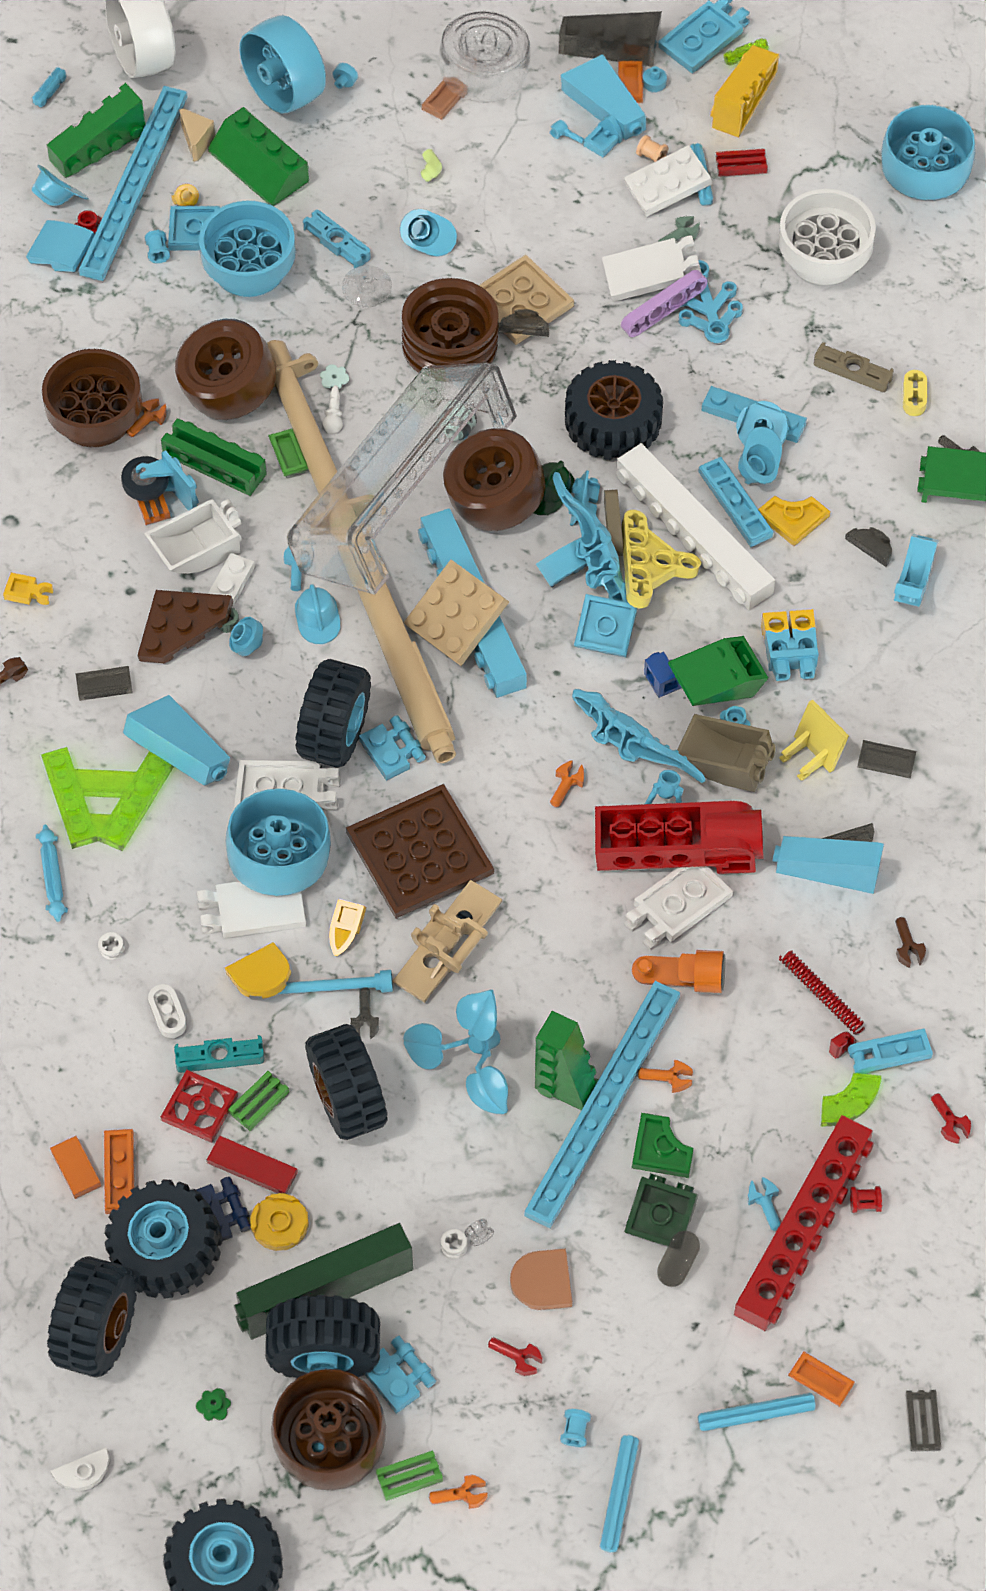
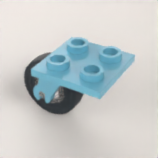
(149, 478)

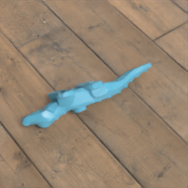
(594, 546)
(628, 735)

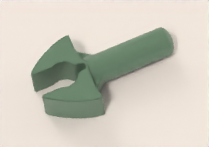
(682, 229)

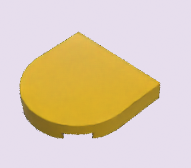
(261, 972)

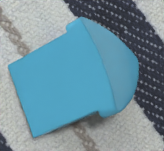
(604, 136)

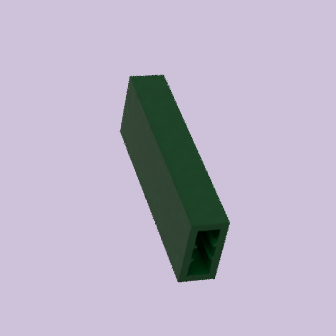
(337, 1273)

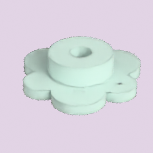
(334, 376)

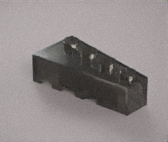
(613, 35)

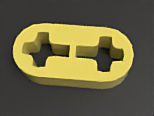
(910, 392)

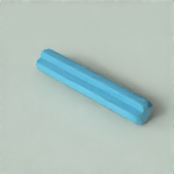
(705, 194)

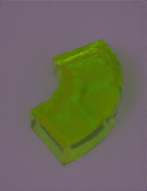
(852, 1100)

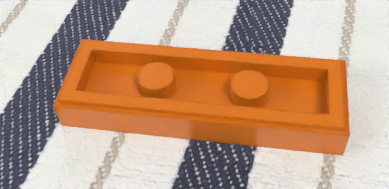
(118, 1166)

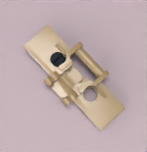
(441, 934)

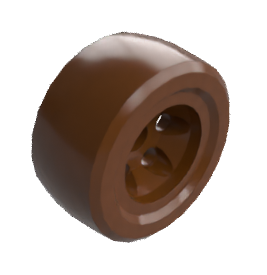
(235, 384)
(502, 498)
(325, 1394)

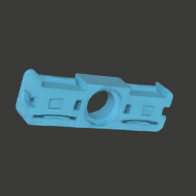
(348, 248)

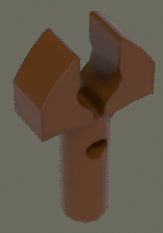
(14, 669)
(908, 944)

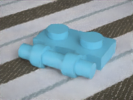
(384, 751)
(392, 1382)

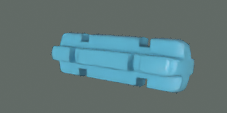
(49, 87)

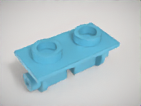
(585, 490)

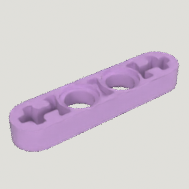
(664, 303)

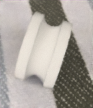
(105, 940)
(445, 1247)

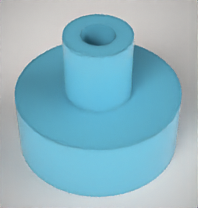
(344, 75)
(654, 79)

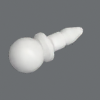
(332, 422)

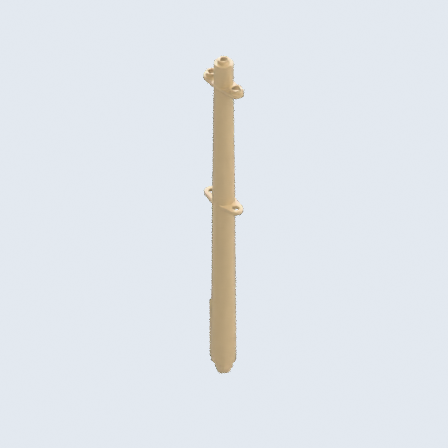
(400, 653)

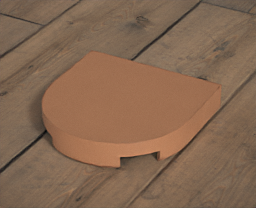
(542, 1280)

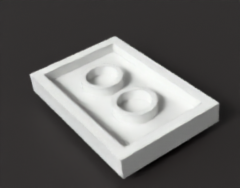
(667, 180)

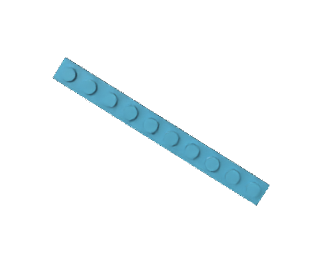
(133, 184)
(602, 1105)

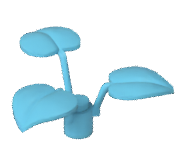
(478, 1015)

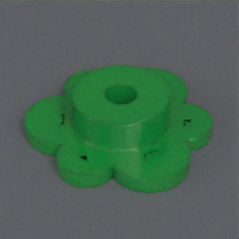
(216, 1411)

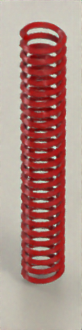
(824, 991)

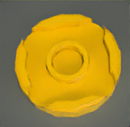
(279, 1222)

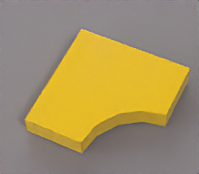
(794, 519)

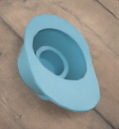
(53, 190)
(428, 232)
(760, 456)
(317, 615)

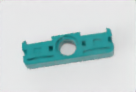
(238, 1054)

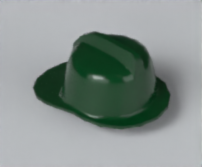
(551, 501)

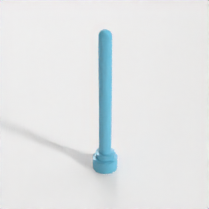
(381, 981)

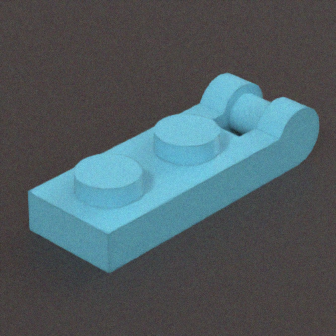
(890, 1051)

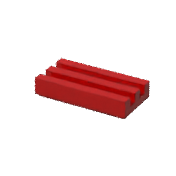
(741, 159)

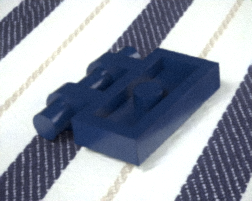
(229, 1194)

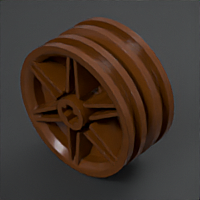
(438, 324)

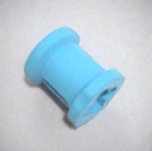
(156, 242)
(575, 1427)

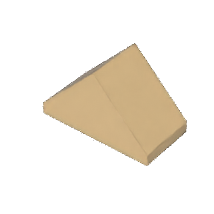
(197, 132)

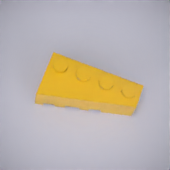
(743, 90)

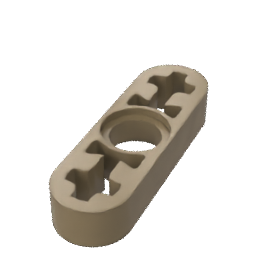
(613, 520)

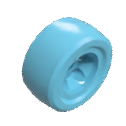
(282, 64)
(932, 135)
(275, 823)

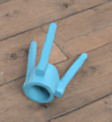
(667, 787)

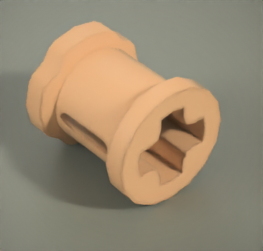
(651, 149)

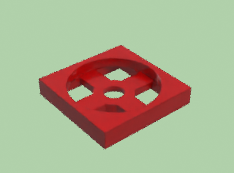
(190, 1080)

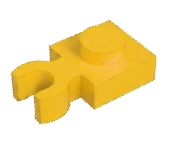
(24, 588)

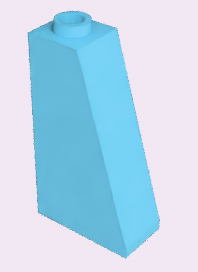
(603, 94)
(177, 739)
(830, 861)

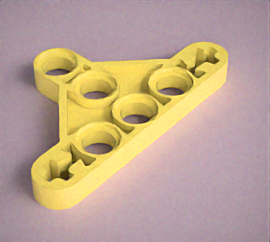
(650, 551)

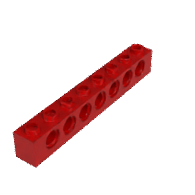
(845, 1136)

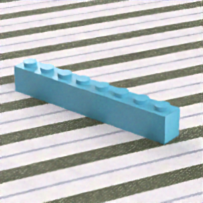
(495, 650)

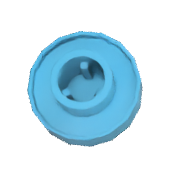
(246, 636)

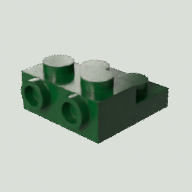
(660, 1210)

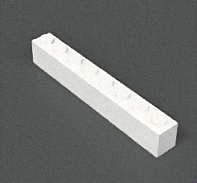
(695, 527)

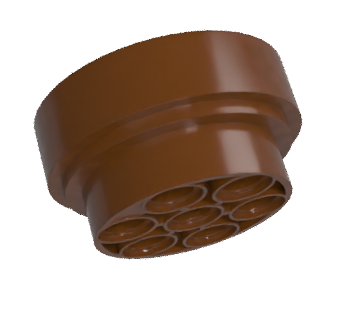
(92, 396)

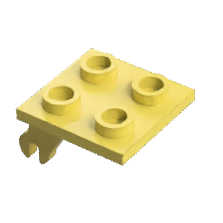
(821, 736)

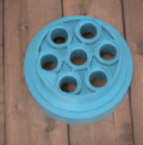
(247, 247)

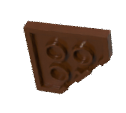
(180, 622)

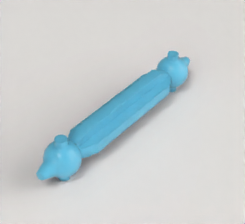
(51, 873)

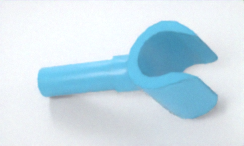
(560, 128)

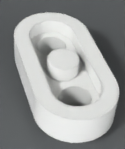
(167, 1013)

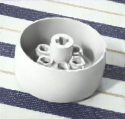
(141, 35)

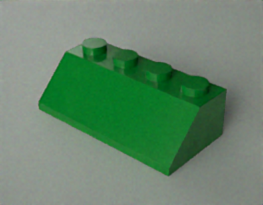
(259, 157)

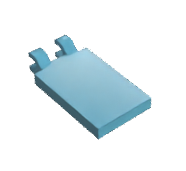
(704, 34)

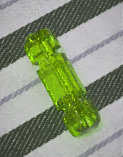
(732, 57)

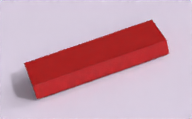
(252, 1165)

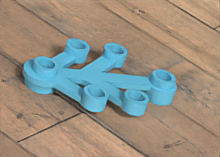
(710, 308)

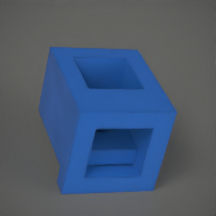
(660, 674)

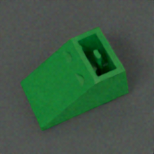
(719, 672)

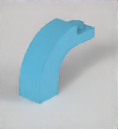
(916, 570)

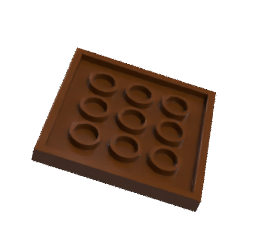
(419, 851)

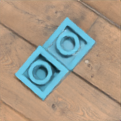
(561, 564)

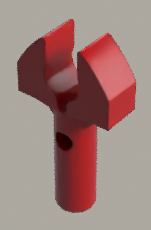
(951, 1120)
(517, 1355)

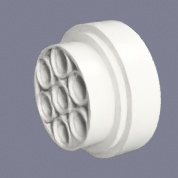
(826, 235)

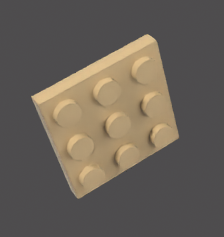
(526, 287)
(456, 612)

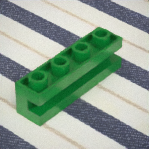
(214, 457)

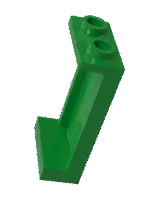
(953, 474)

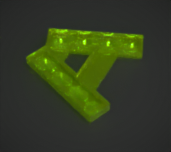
(133, 788)

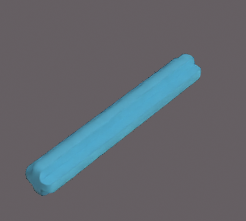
(756, 1411)
(619, 1493)

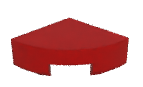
(840, 1043)

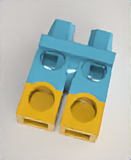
(794, 652)

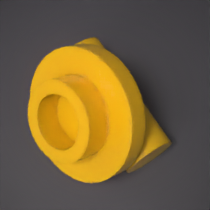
(185, 195)

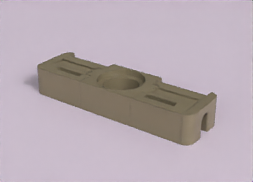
(868, 374)

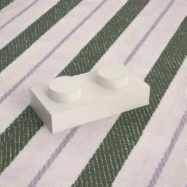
(233, 576)

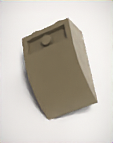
(728, 751)

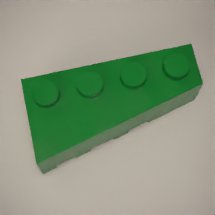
(98, 133)
(563, 1062)

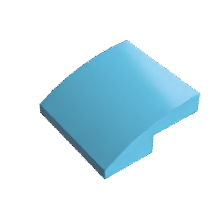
(60, 245)

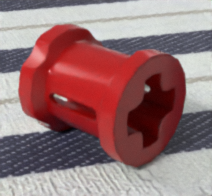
(865, 1199)

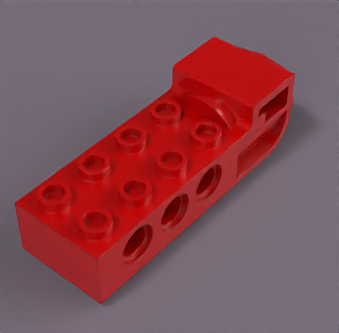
(679, 836)

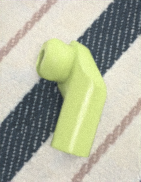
(432, 167)

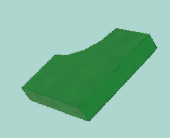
(659, 1149)

